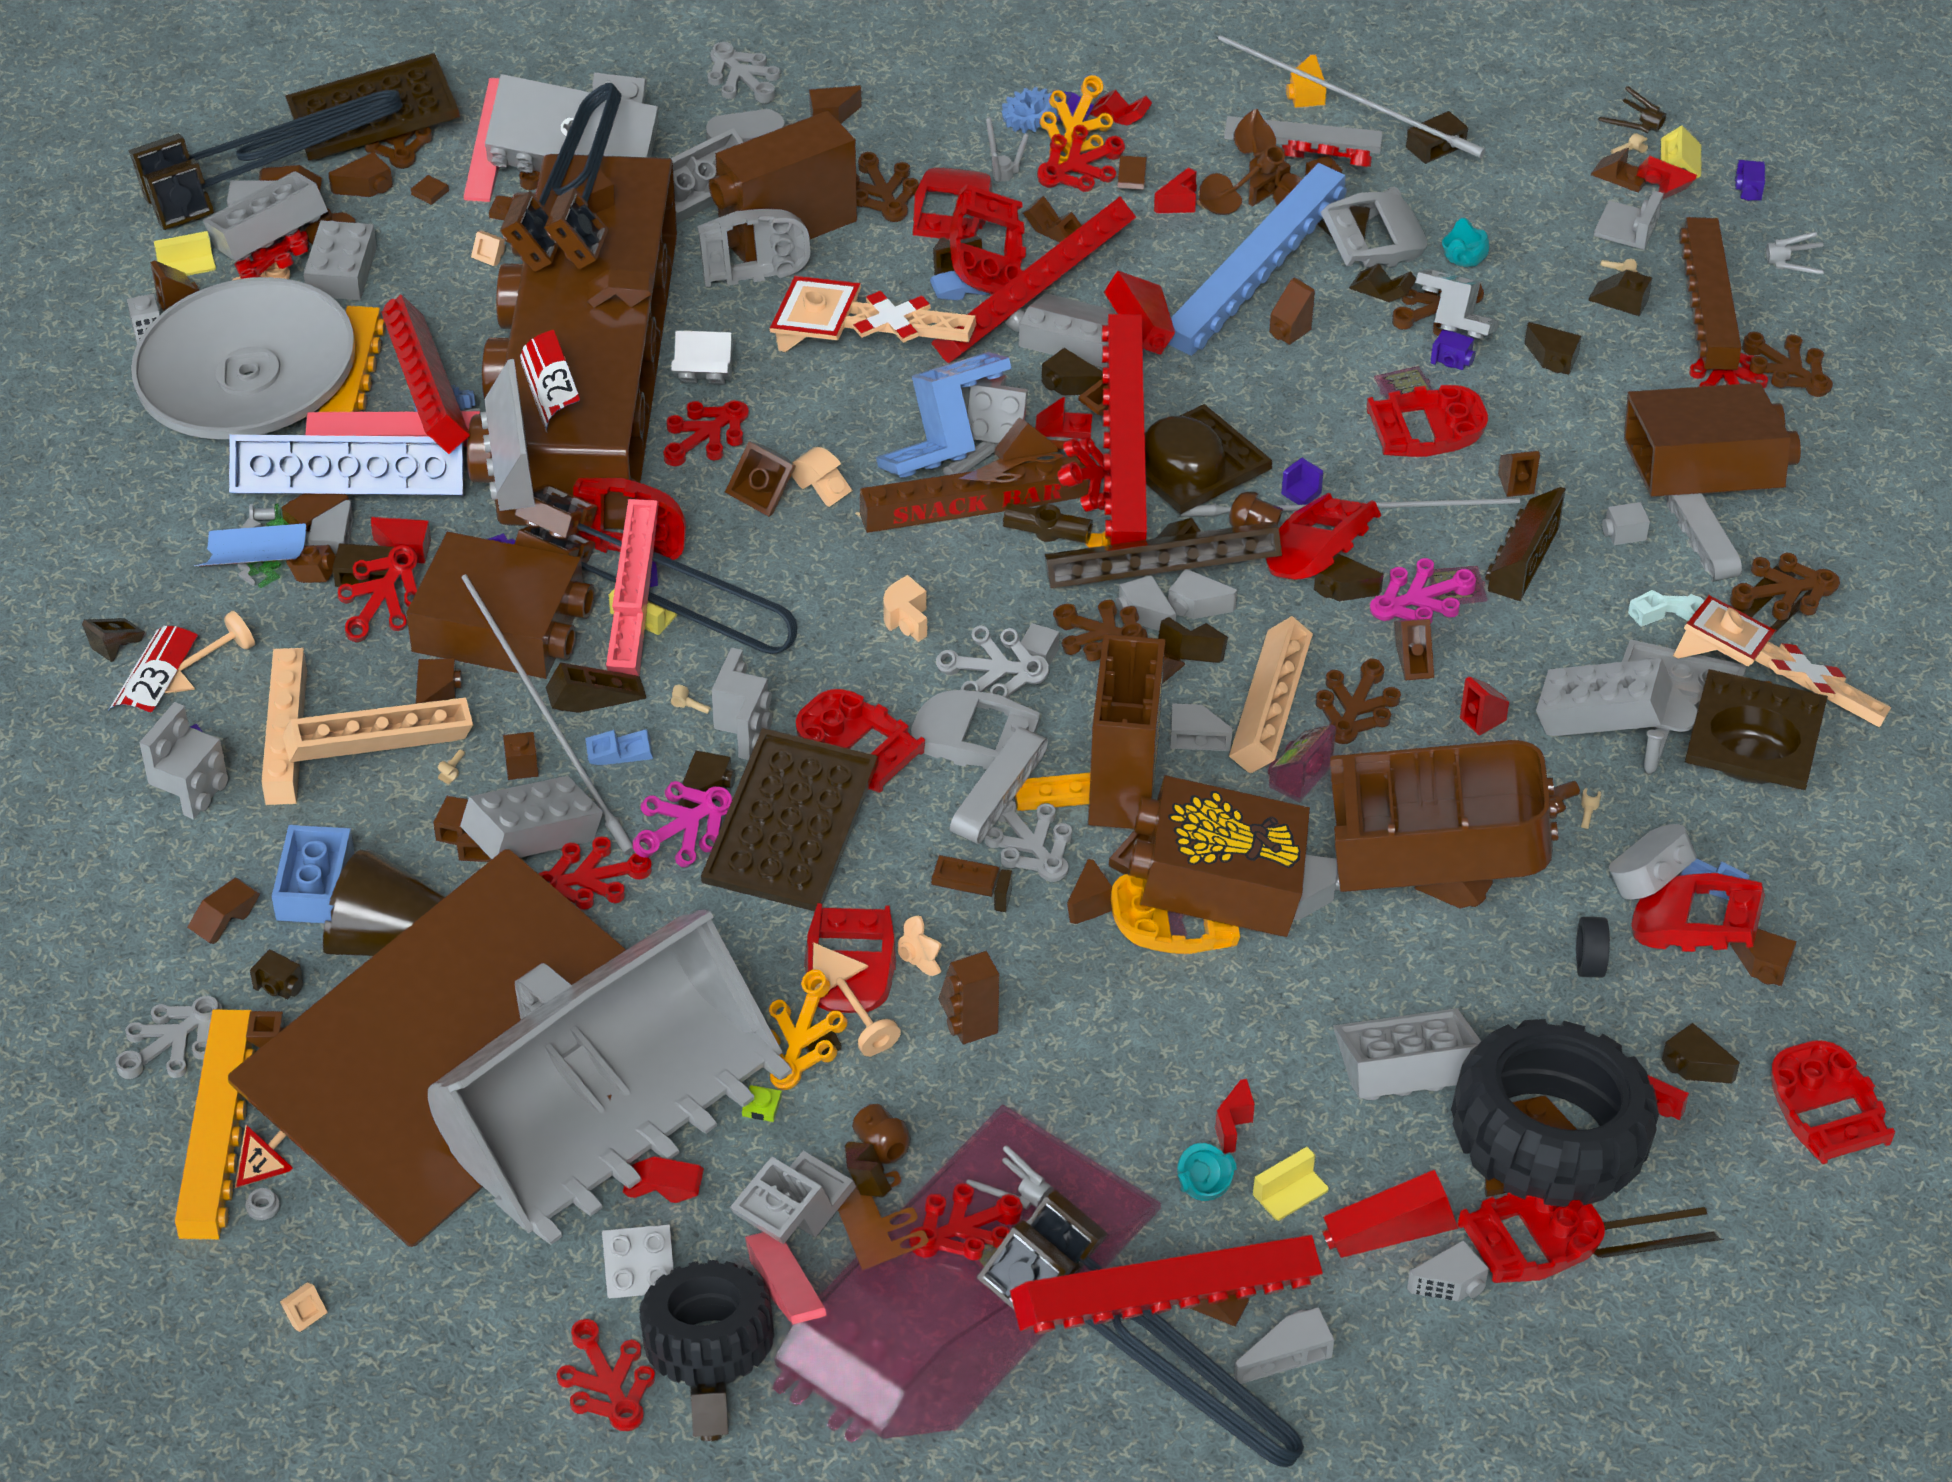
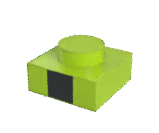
(764, 1104)

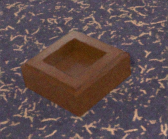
(429, 189)

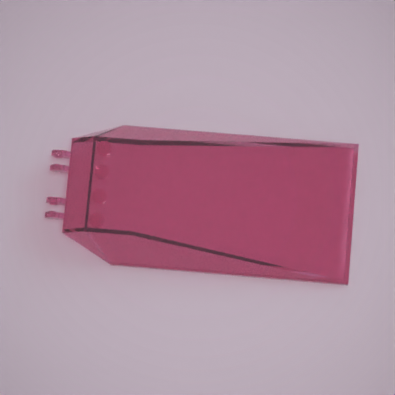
(923, 1337)

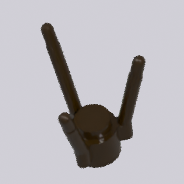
(1651, 116)

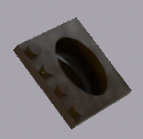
(1198, 458)
(1756, 730)

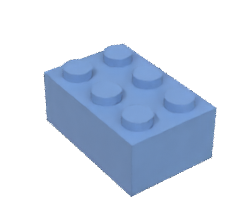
(309, 872)

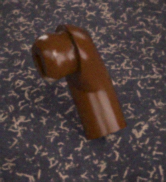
(1564, 792)

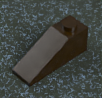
(587, 688)

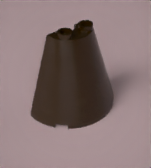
(373, 905)

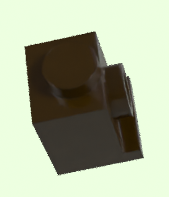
(277, 975)

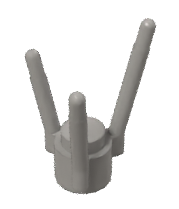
(1002, 165)
(1781, 250)
(1032, 1188)

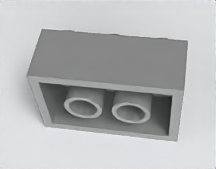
(341, 258)

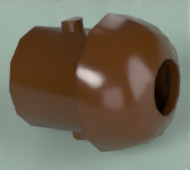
(1250, 510)
(886, 1134)

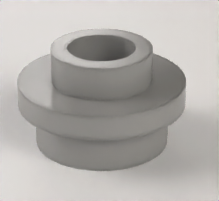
(262, 1196)

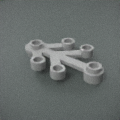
(725, 54)
(997, 665)
(1032, 843)
(170, 1035)

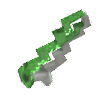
(268, 566)

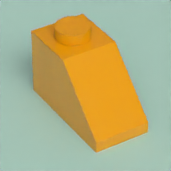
(1304, 91)

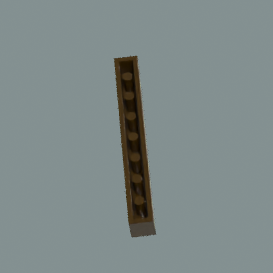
(1163, 554)

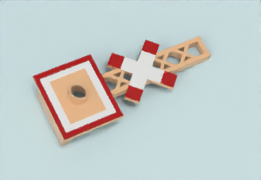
(823, 308)
(1747, 640)

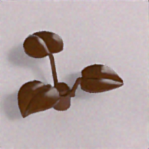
(1254, 137)

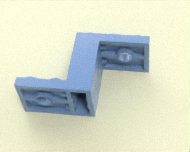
(943, 414)

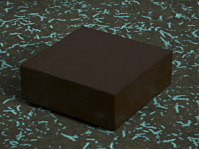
(1003, 890)

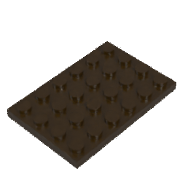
(421, 89)
(790, 819)

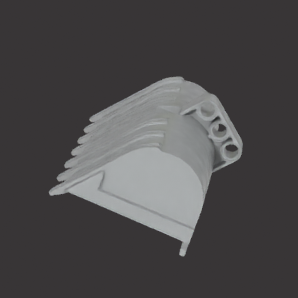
(653, 1027)

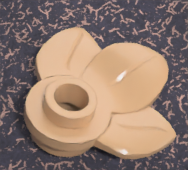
(919, 948)

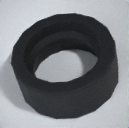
(1592, 947)

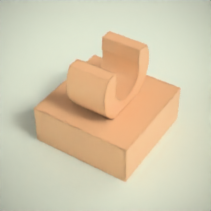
(488, 248)
(303, 1307)

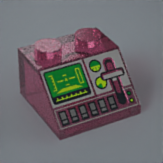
(1303, 763)

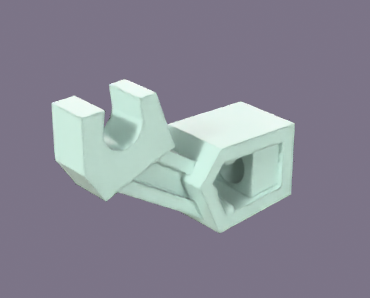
(1653, 606)

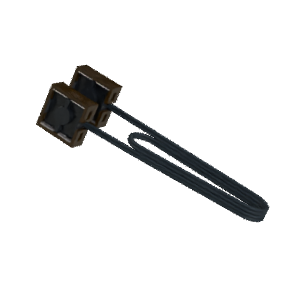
(174, 179)
(1060, 1243)

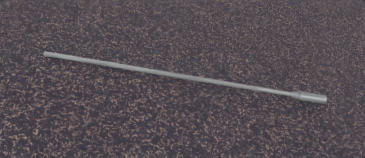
(1455, 141)
(1214, 510)
(611, 821)

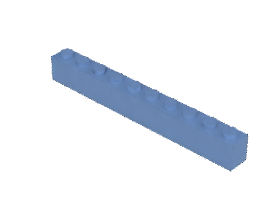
(1255, 259)

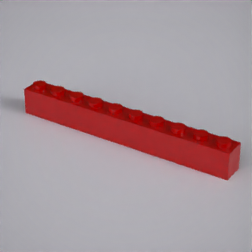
(1040, 275)
(425, 374)
(1125, 429)
(1165, 1283)

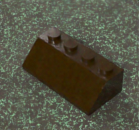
(1526, 545)

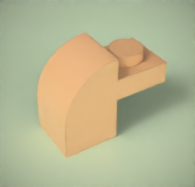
(820, 469)
(903, 608)

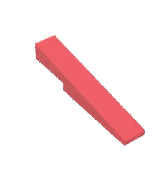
(482, 173)
(370, 424)
(632, 587)
(784, 1278)

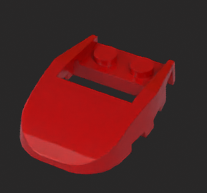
(949, 181)
(977, 266)
(1453, 414)
(670, 525)
(1311, 549)
(844, 718)
(1663, 916)
(871, 984)
(1821, 1075)
(1562, 1233)

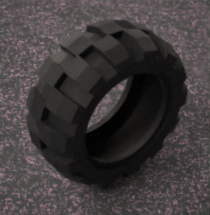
(1547, 1159)

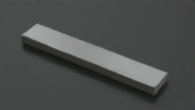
(1317, 134)

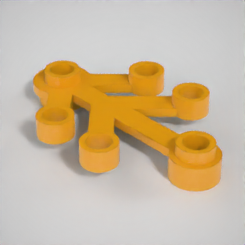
(1070, 122)
(802, 1034)

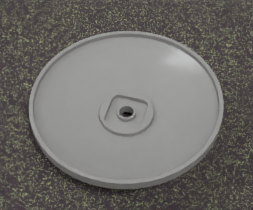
(200, 348)

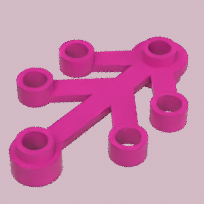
(1389, 605)
(686, 819)

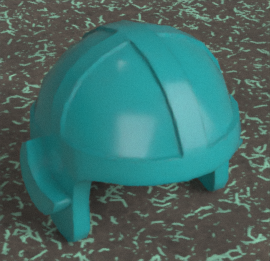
(1465, 244)
(1205, 1171)

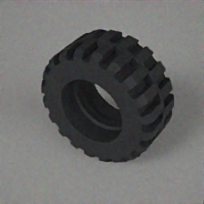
(714, 1350)

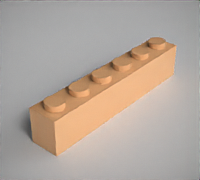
(1271, 695)
(285, 703)
(377, 729)

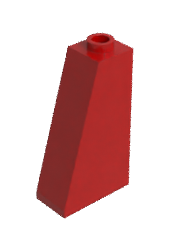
(1141, 297)
(1391, 1217)

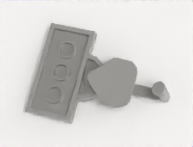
(1688, 681)

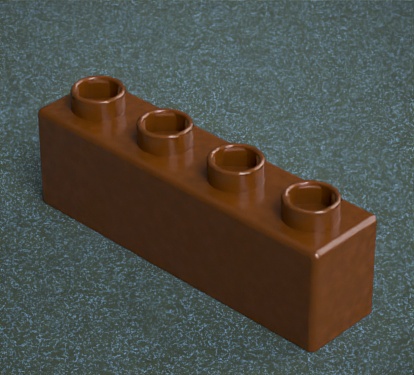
(607, 347)

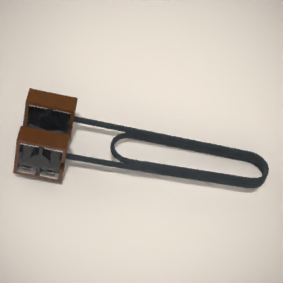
(570, 221)
(562, 515)

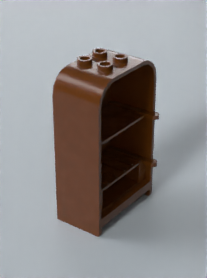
(1442, 815)

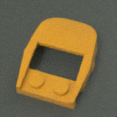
(1151, 927)

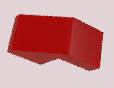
(1119, 109)
(1235, 1110)
(670, 1178)

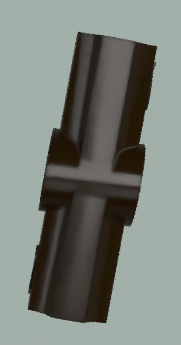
(1047, 523)

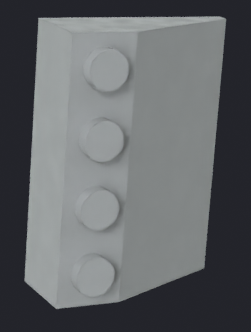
(1064, 323)
(507, 443)
(1405, 1052)

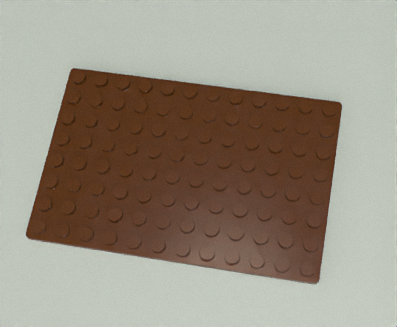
(360, 1061)

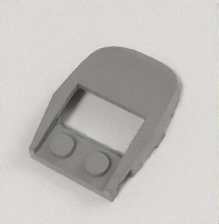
(1398, 218)
(780, 246)
(947, 717)

